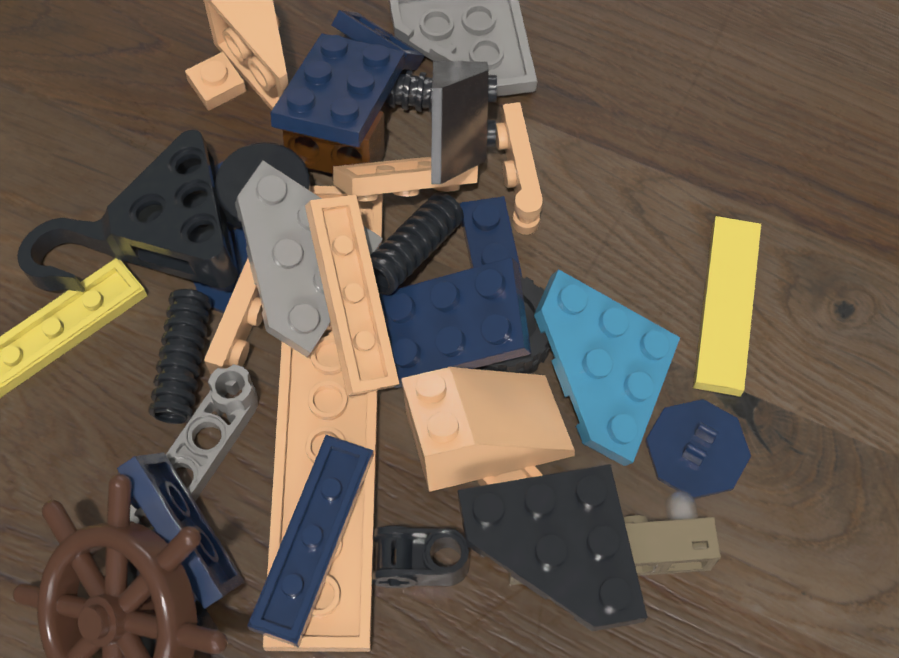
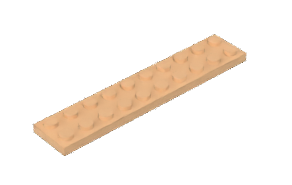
(309, 407)

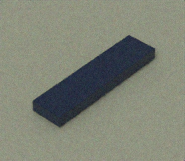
(311, 541)

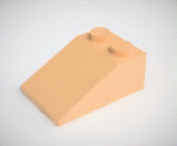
(251, 42)
(482, 424)

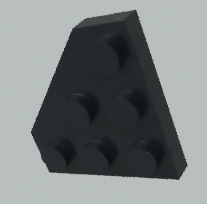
(561, 541)

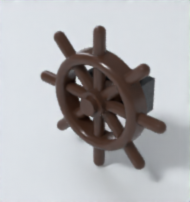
(140, 603)

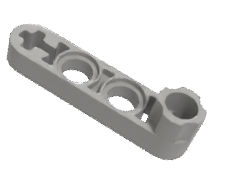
(239, 412)

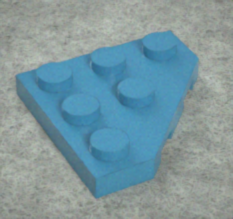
(605, 362)

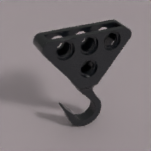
(149, 224)

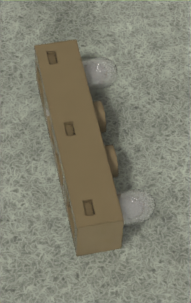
(671, 545)

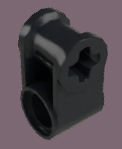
(415, 557)

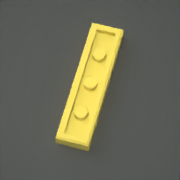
(727, 307)
(66, 323)

